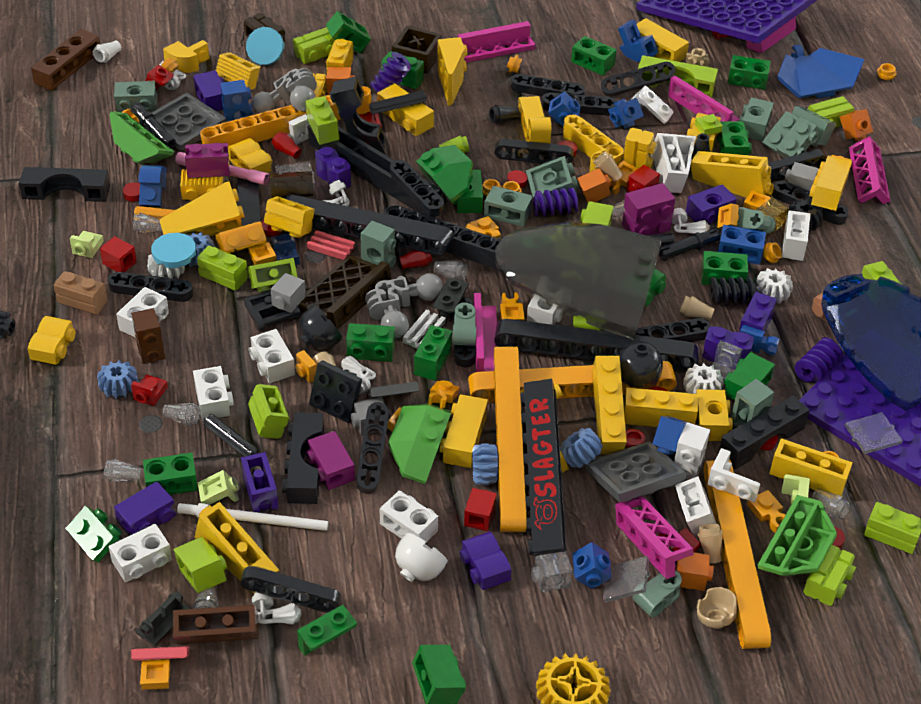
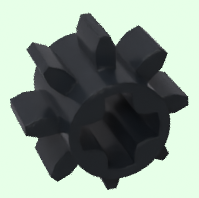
(7, 324)

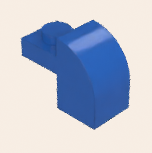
(634, 44)
(152, 181)

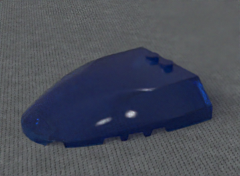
(879, 333)

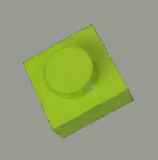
(708, 124)

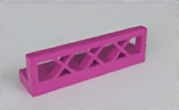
(496, 37)
(697, 101)
(872, 166)
(485, 332)
(645, 537)

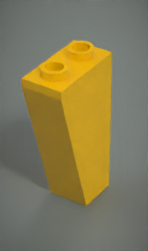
(735, 172)
(207, 214)
(231, 541)

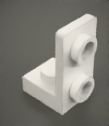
(653, 104)
(298, 129)
(724, 480)

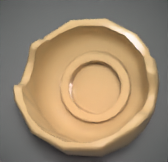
(717, 608)

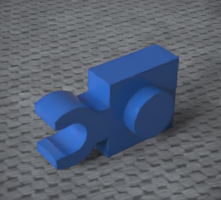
(768, 344)

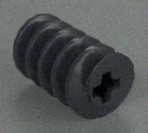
(732, 289)

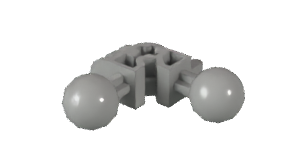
(293, 87)
(398, 294)

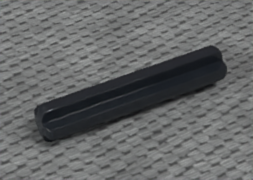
(397, 102)
(230, 436)

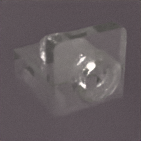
(726, 358)

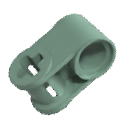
(755, 220)
(464, 325)
(659, 594)

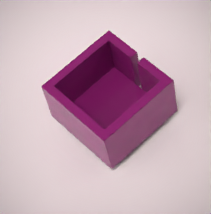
(649, 210)

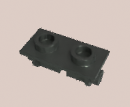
(450, 297)
(161, 621)

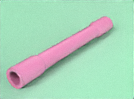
(250, 175)

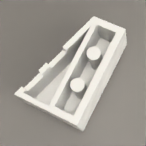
(673, 159)

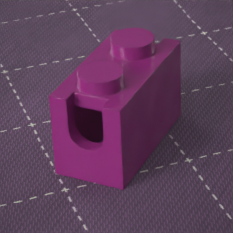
(207, 160)
(331, 460)

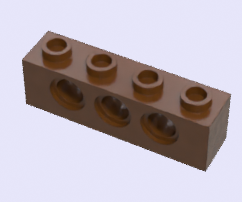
(65, 59)

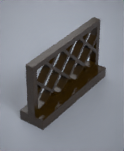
(353, 297)

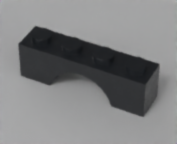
(348, 96)
(39, 182)
(744, 441)
(302, 479)

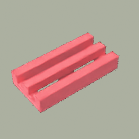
(334, 245)
(160, 653)

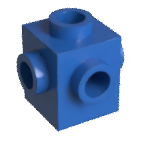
(563, 106)
(625, 112)
(591, 565)

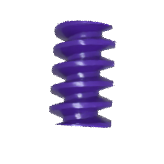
(393, 72)
(555, 201)
(818, 360)

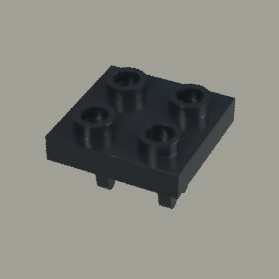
(335, 391)

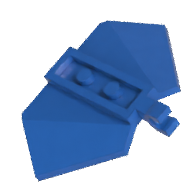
(819, 73)

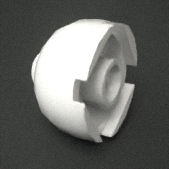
(418, 559)

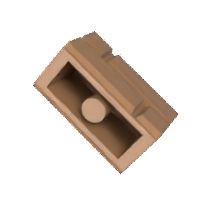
(80, 292)

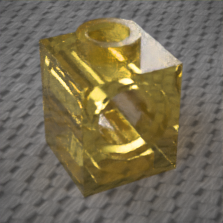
(776, 210)

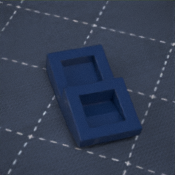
(285, 248)

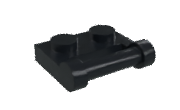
(261, 305)

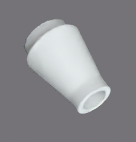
(106, 51)

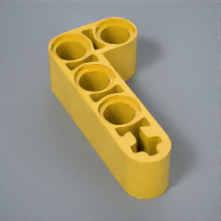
(534, 124)
(590, 140)

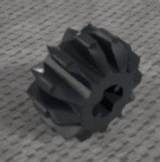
(806, 207)

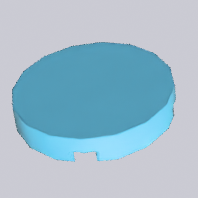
(265, 46)
(173, 250)

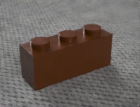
(215, 624)

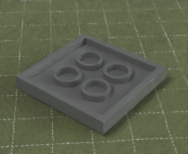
(186, 118)
(635, 472)

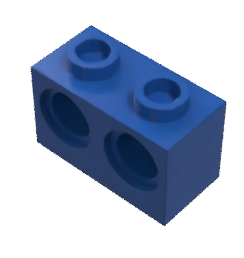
(235, 100)
(742, 241)
(668, 434)

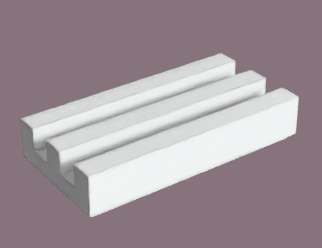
(420, 328)

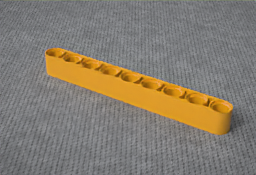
(266, 124)
(572, 380)
(509, 440)
(739, 566)

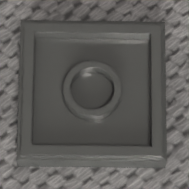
(390, 390)

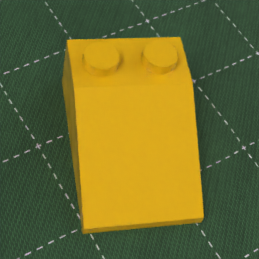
(451, 66)

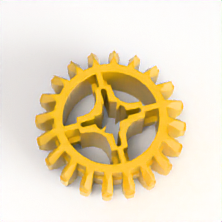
(556, 681)

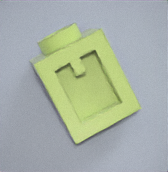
(86, 244)
(795, 486)
(218, 487)

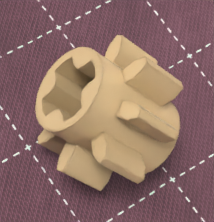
(698, 57)

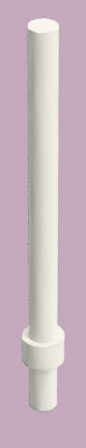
(260, 517)

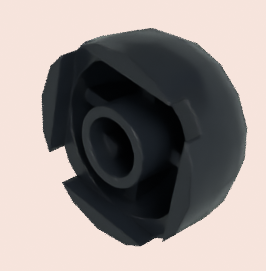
(318, 330)
(640, 364)

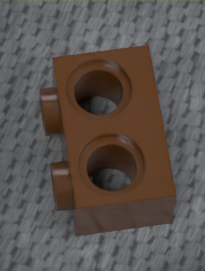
(148, 335)

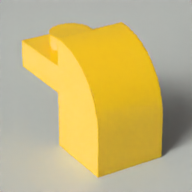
(187, 57)

